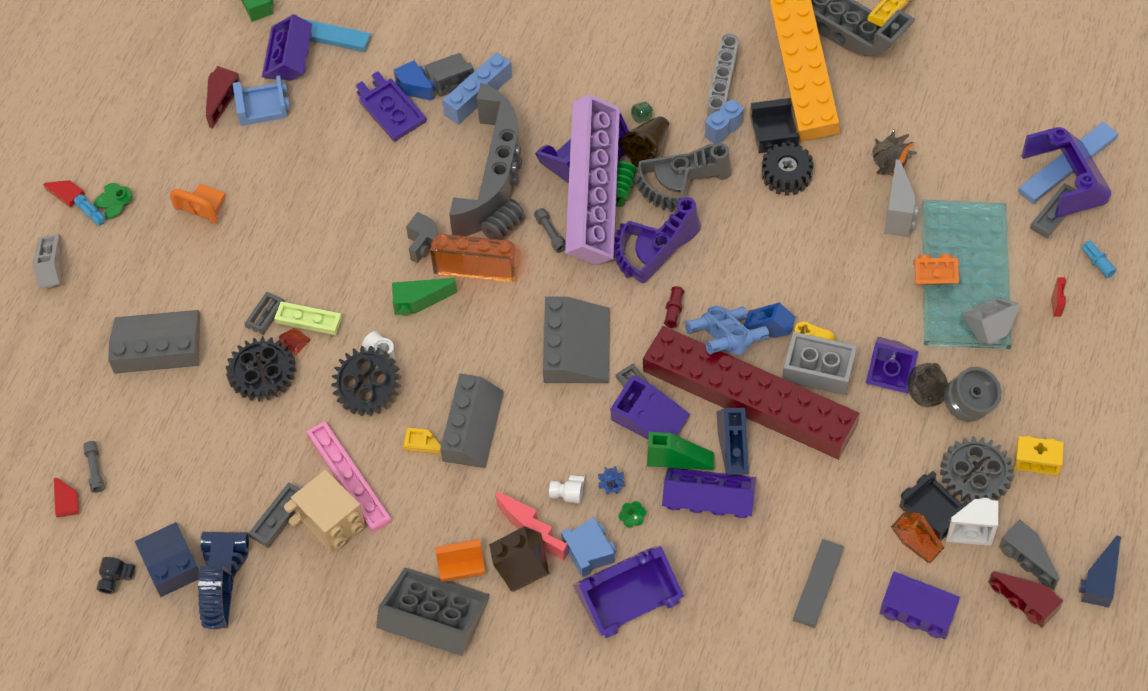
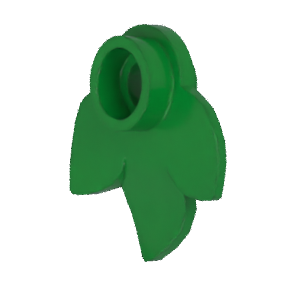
(113, 199)

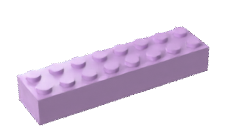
(592, 180)

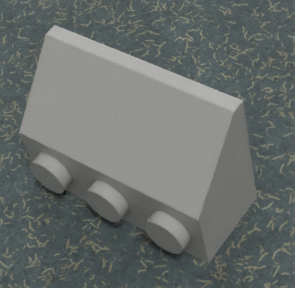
(819, 363)

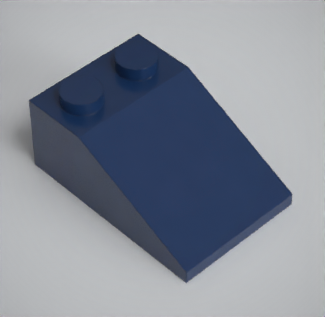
(168, 559)

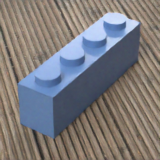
(463, 98)

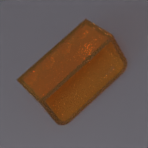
(475, 257)

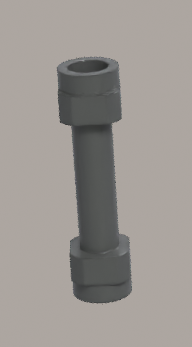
(557, 242)
(95, 482)

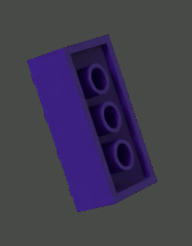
(708, 492)

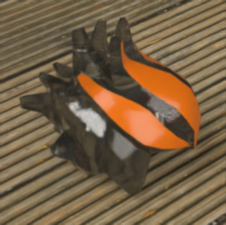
(889, 150)

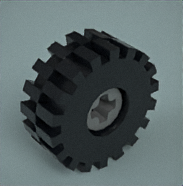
(787, 179)

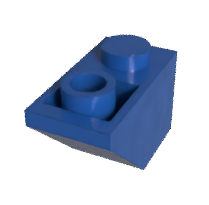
(413, 81)

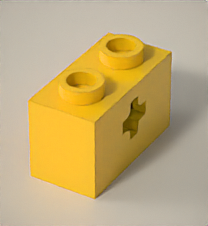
(1038, 455)

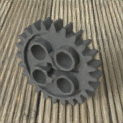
(960, 458)

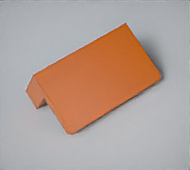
(460, 560)

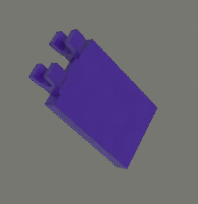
(390, 107)

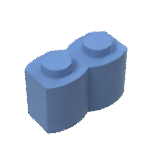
(723, 122)

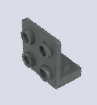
(448, 73)

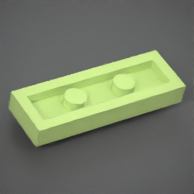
(308, 318)

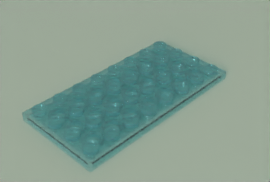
(980, 242)

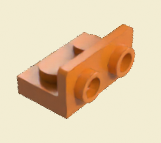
(936, 270)

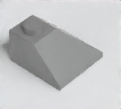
(991, 319)

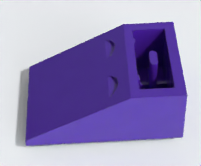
(647, 410)

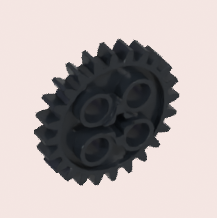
(281, 364)
(379, 391)

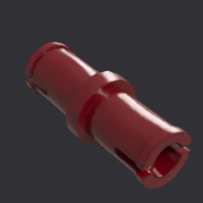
(674, 307)

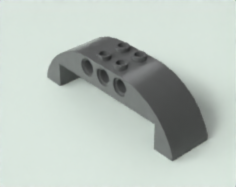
(848, 26)
(501, 165)

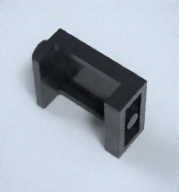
(773, 124)
(932, 501)

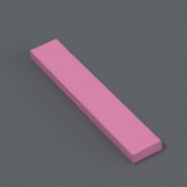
(348, 475)

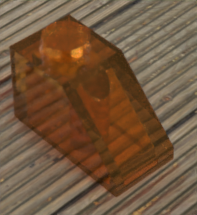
(917, 535)

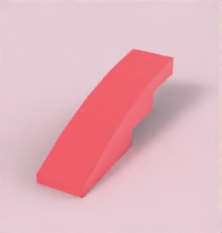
(523, 515)

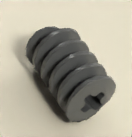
(503, 219)

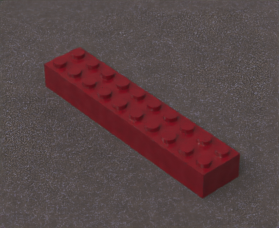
(764, 396)

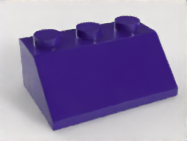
(287, 49)
(919, 605)

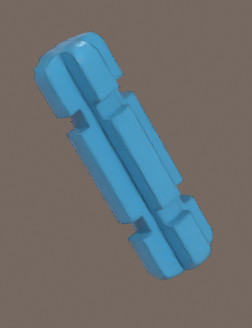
(89, 209)

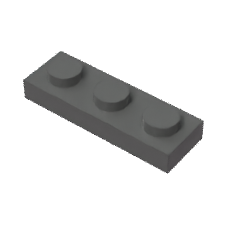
(1046, 221)
(274, 518)

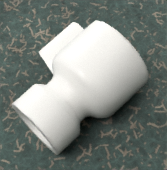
(570, 491)

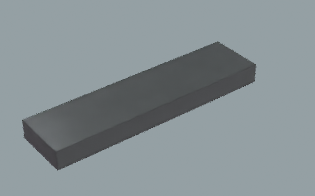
(818, 583)

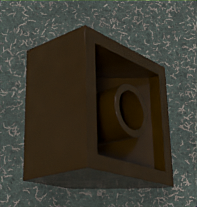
(520, 557)

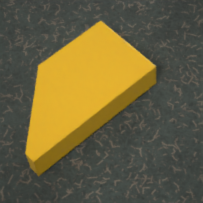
(421, 441)

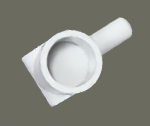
(377, 341)

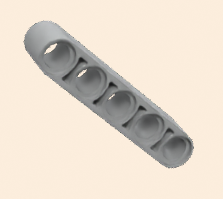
(723, 73)

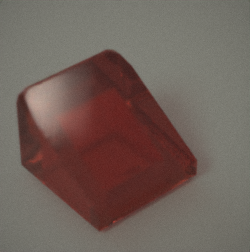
(294, 340)

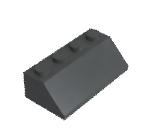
(471, 421)

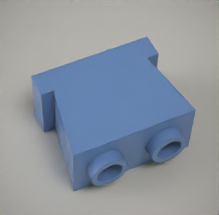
(589, 546)

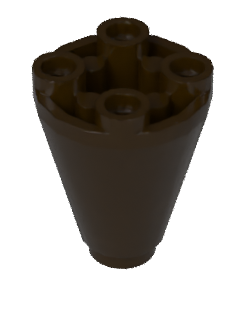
(645, 140)

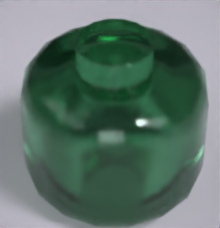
(641, 112)

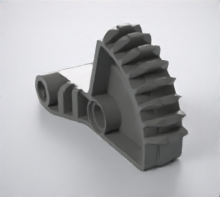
(701, 163)

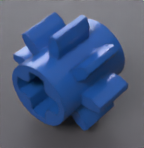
(615, 483)

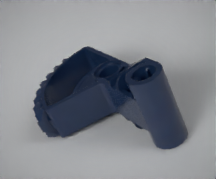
(224, 557)

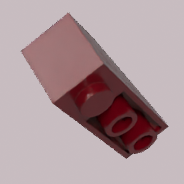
(1031, 598)

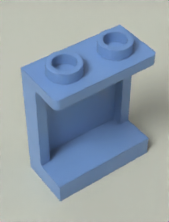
(261, 102)

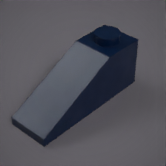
(733, 440)
(1100, 579)

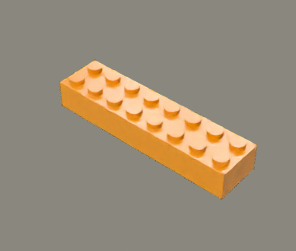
(805, 69)

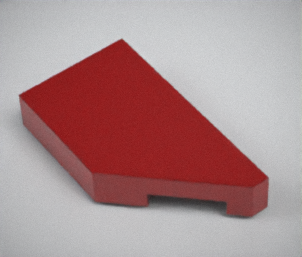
(64, 190)
(1058, 299)
(65, 499)

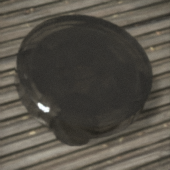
(927, 384)

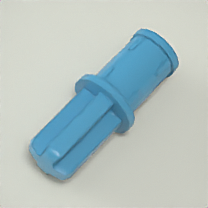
(1099, 259)

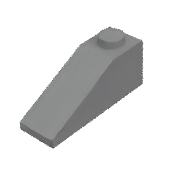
(48, 261)

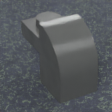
(422, 231)

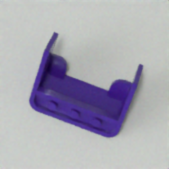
(1091, 185)

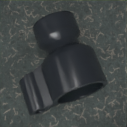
(111, 570)

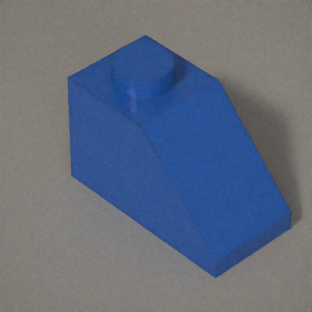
(775, 317)

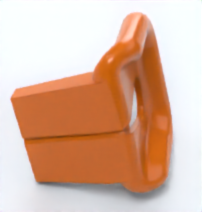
(202, 202)

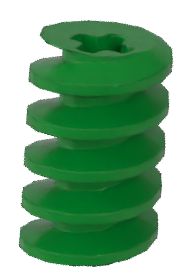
(625, 178)

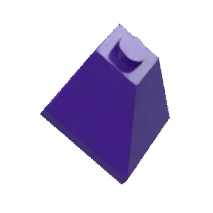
(891, 364)

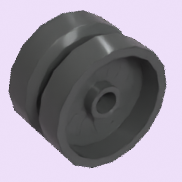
(972, 394)

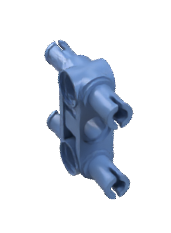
(726, 330)

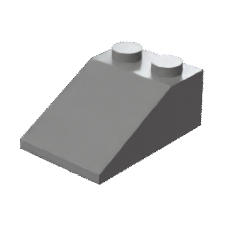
(901, 207)

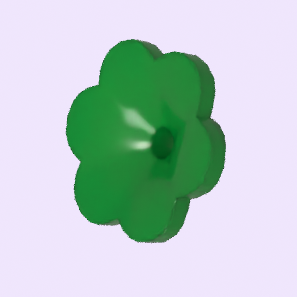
(632, 514)

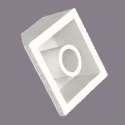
(975, 523)

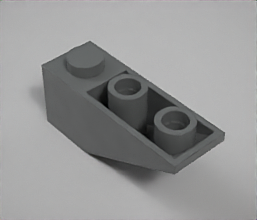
(1028, 550)

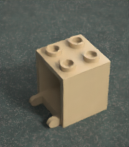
(326, 511)

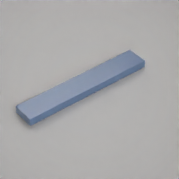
(1060, 168)

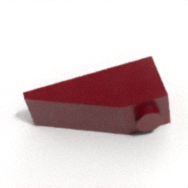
(219, 93)

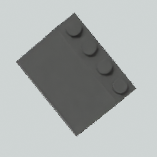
(155, 341)
(575, 341)
(431, 611)

